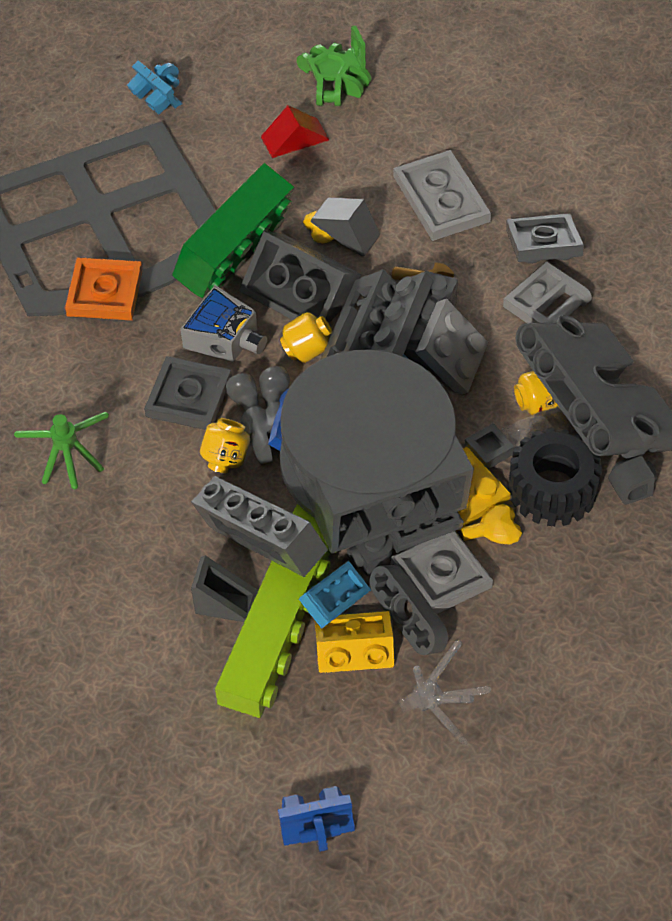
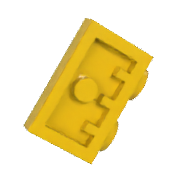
(355, 642)

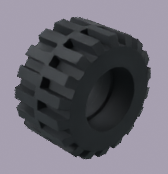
(554, 499)

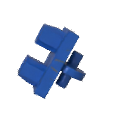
(316, 819)

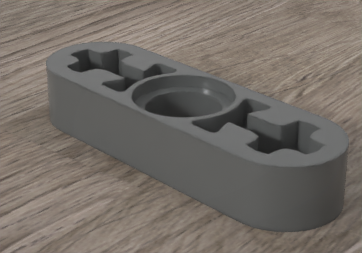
(424, 628)

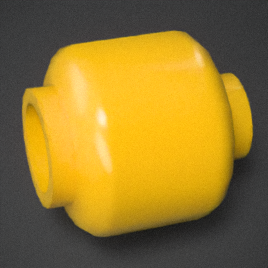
(305, 337)

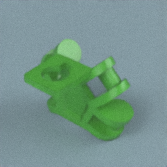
(334, 65)

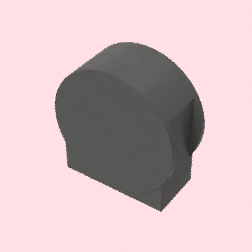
(371, 447)

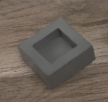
(490, 446)

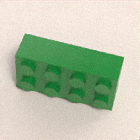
(233, 231)

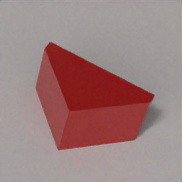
(292, 132)

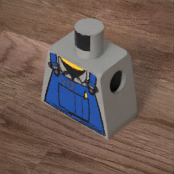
(222, 327)

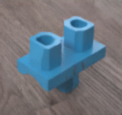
(160, 84)

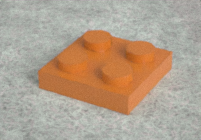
(104, 289)

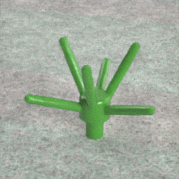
(64, 438)

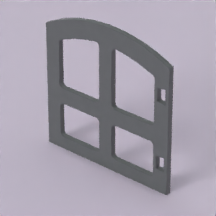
(97, 211)

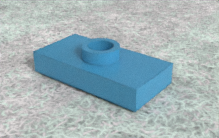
(334, 594)

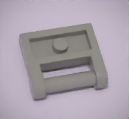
(541, 290)

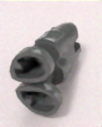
(257, 421)

